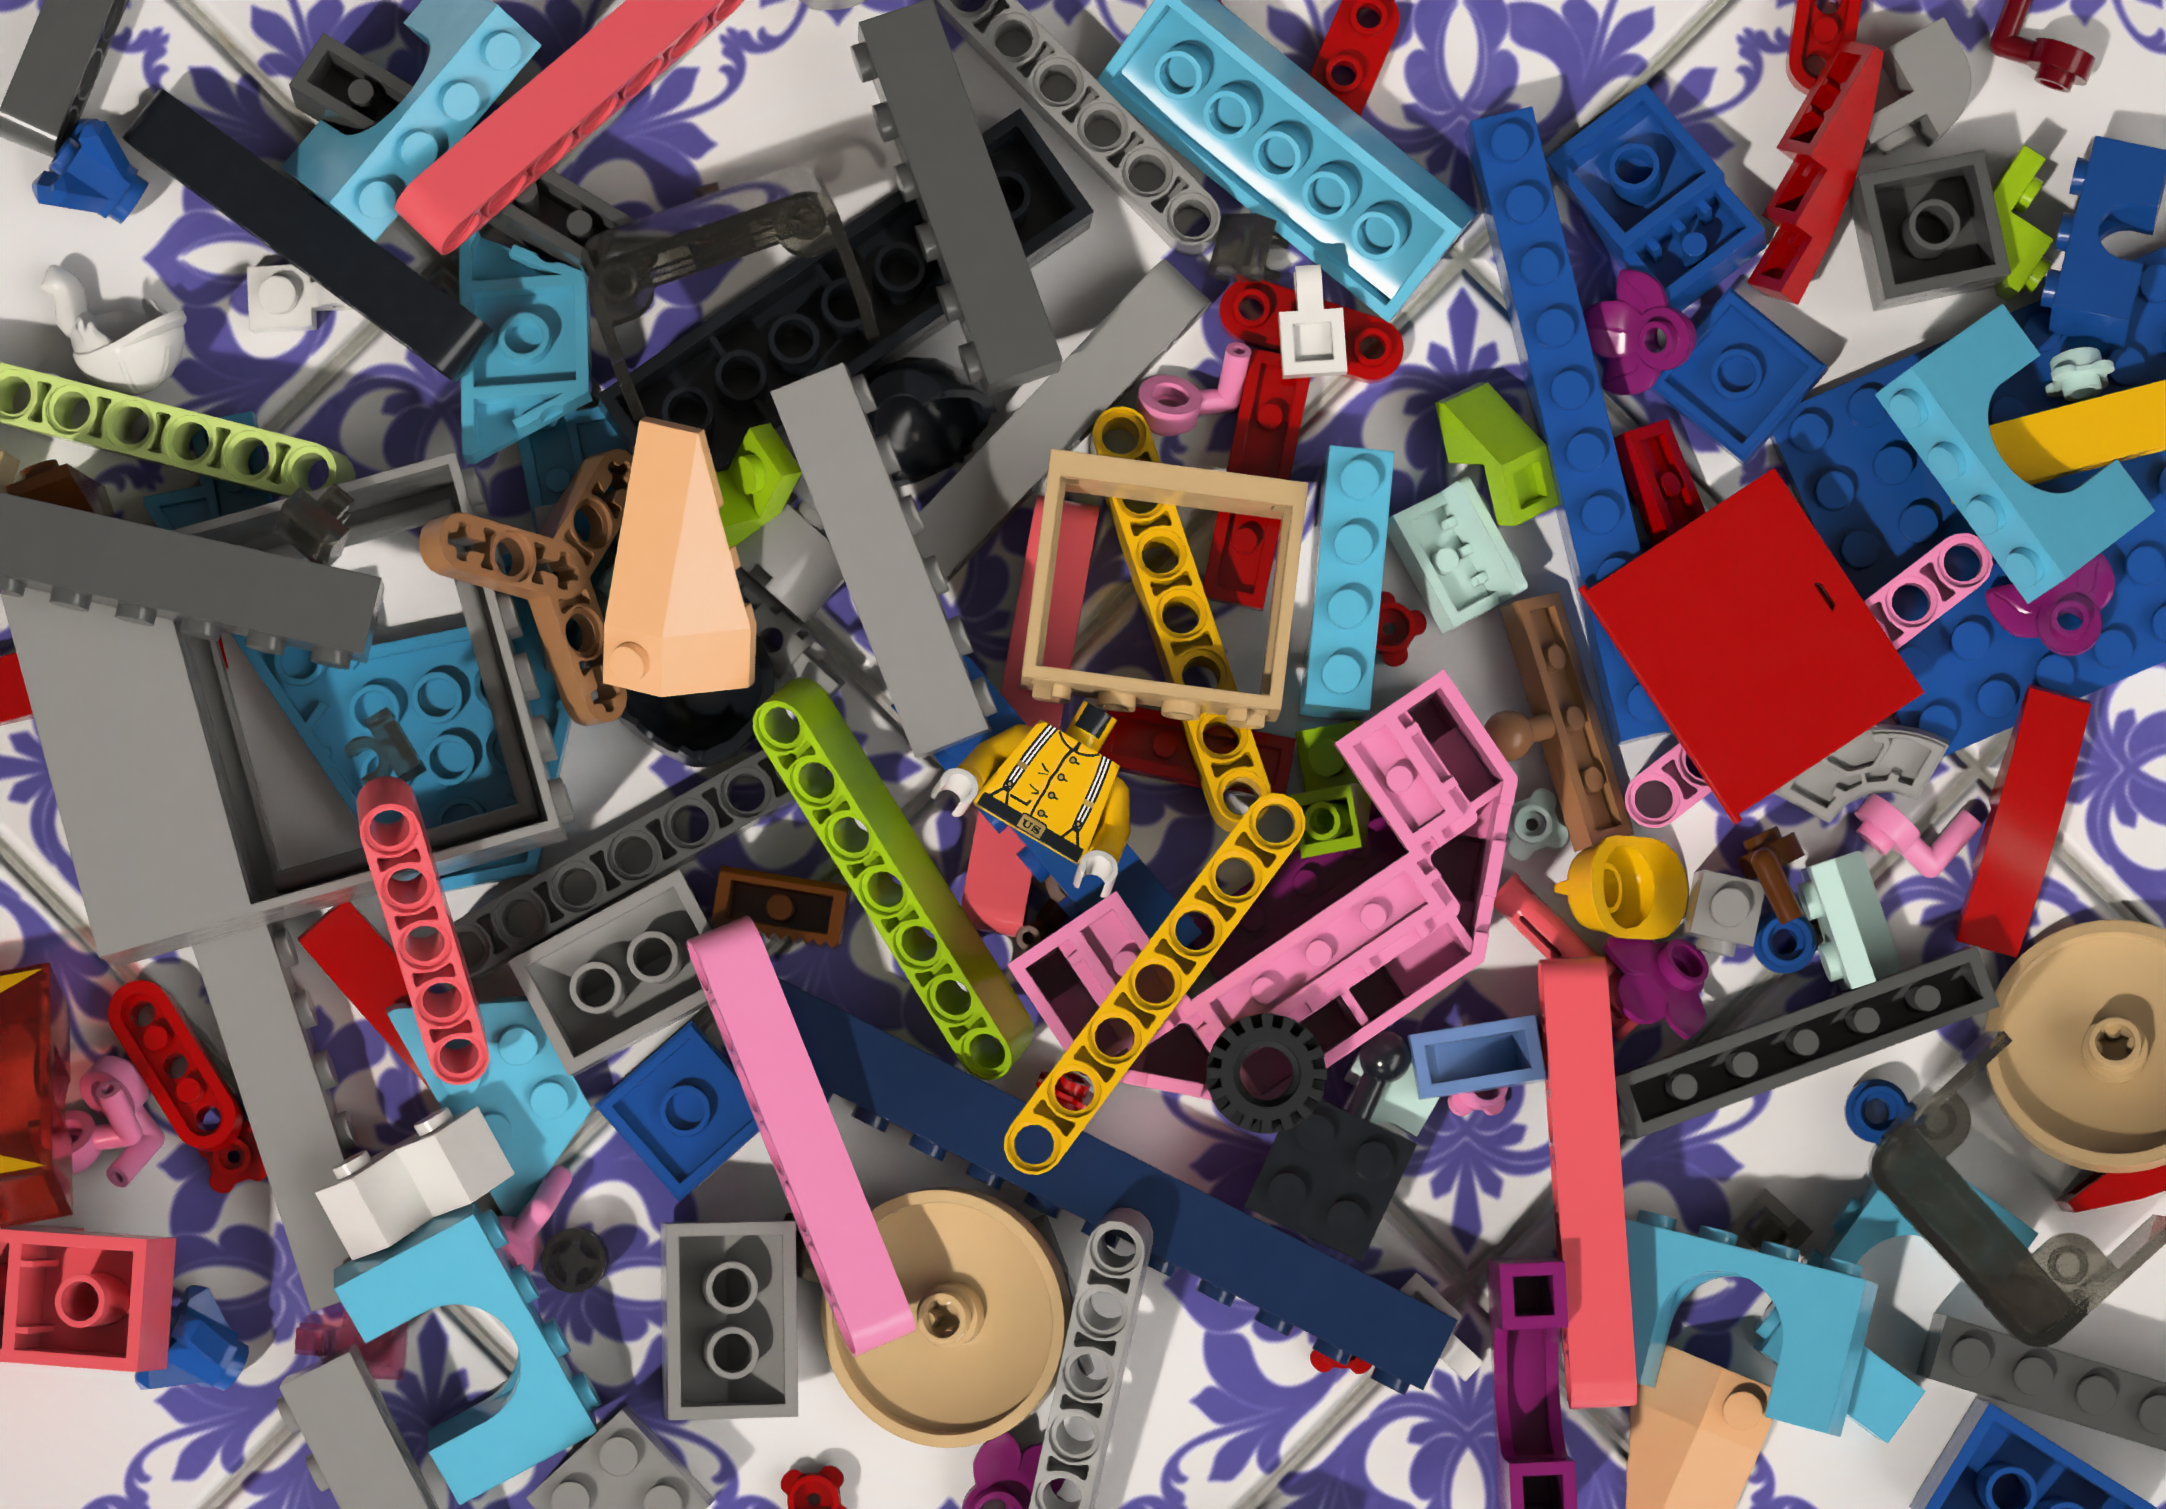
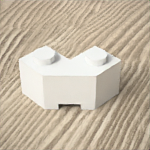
(406, 1185)

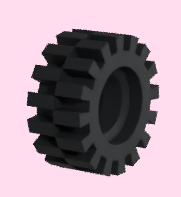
(1307, 1073)

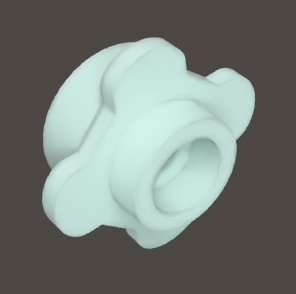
(2078, 374)
(1549, 830)

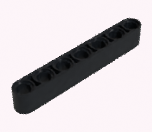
(308, 235)

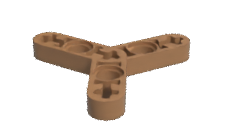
(549, 597)

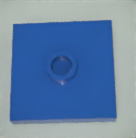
(1740, 377)
(682, 1111)

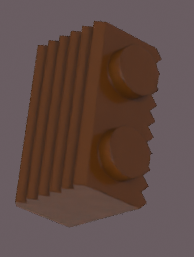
(783, 906)

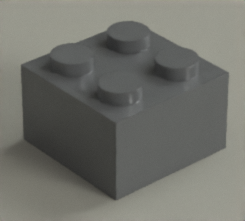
(1928, 230)

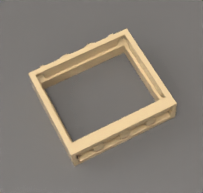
(1177, 487)

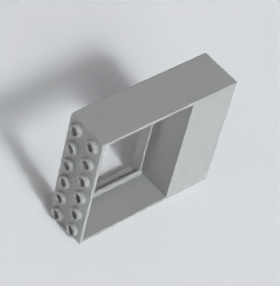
(160, 768)

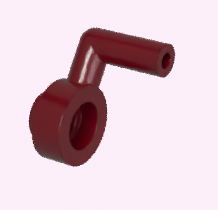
(2056, 62)

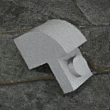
(1933, 88)

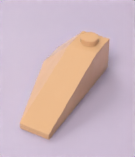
(674, 588)
(1694, 1435)

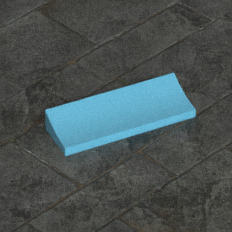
(1287, 149)

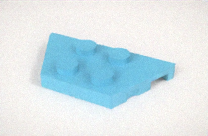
(540, 346)
(521, 1094)

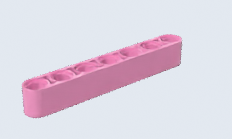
(1942, 594)
(801, 1135)

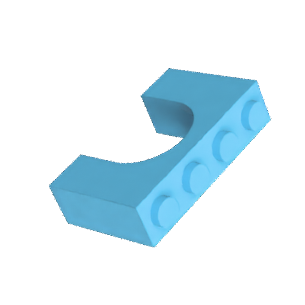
(469, 64)
(2028, 531)
(1348, 583)
(462, 1263)
(1819, 1309)
(1880, 1392)

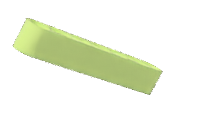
(168, 434)

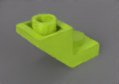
(2022, 241)
(1488, 432)
(756, 483)
(1333, 797)

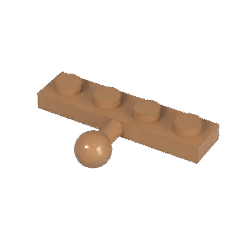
(1561, 720)

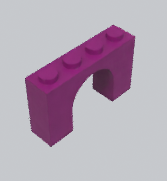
(1525, 1324)

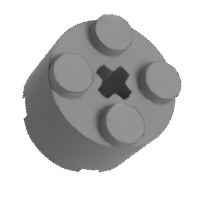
(793, 559)

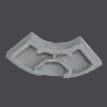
(1875, 762)

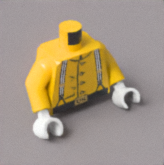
(1052, 790)

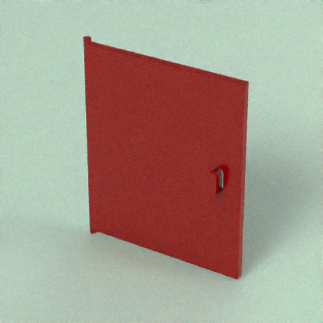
(1747, 644)

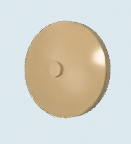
(2087, 1046)
(984, 1314)

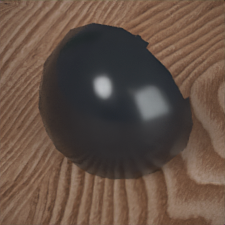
(928, 415)
(701, 726)

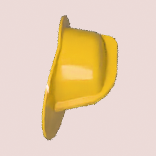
(1627, 888)

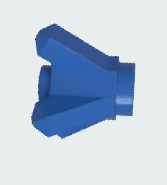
(91, 174)
(200, 1346)

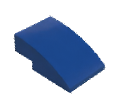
(1657, 198)

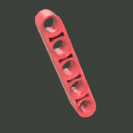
(418, 904)

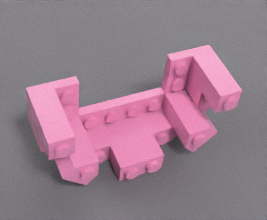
(1356, 960)

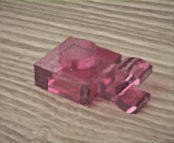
(383, 1355)

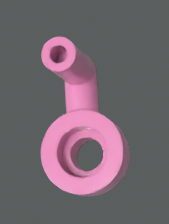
(1174, 404)
(1888, 829)
(91, 1139)
(133, 1157)
(522, 1231)

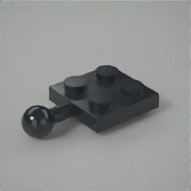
(1337, 1166)

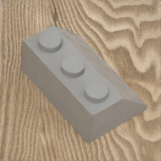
(617, 974)
(729, 1319)

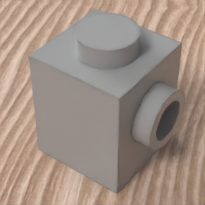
(1723, 912)

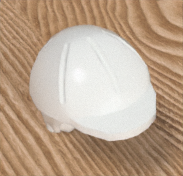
(117, 347)

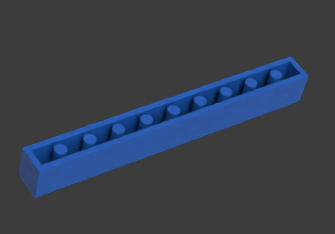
(1561, 388)

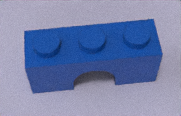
(2117, 193)

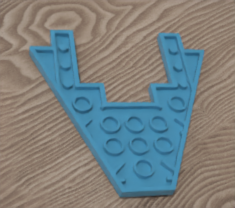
(422, 679)

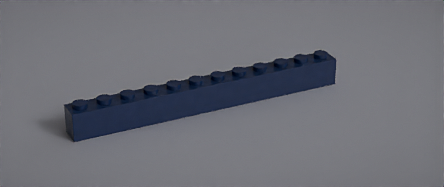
(1190, 1228)

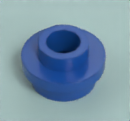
(1802, 952)
(1857, 1100)

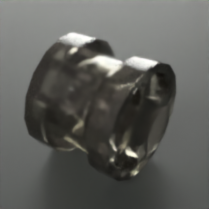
(564, 1259)

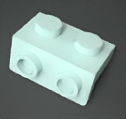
(1456, 555)
(1850, 920)

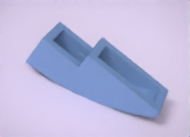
(1478, 1057)

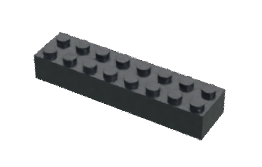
(807, 318)

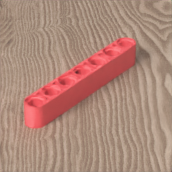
(553, 116)
(996, 878)
(1587, 1181)

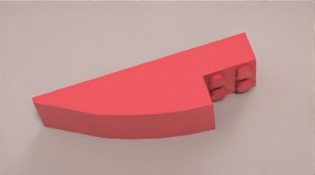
(85, 1298)

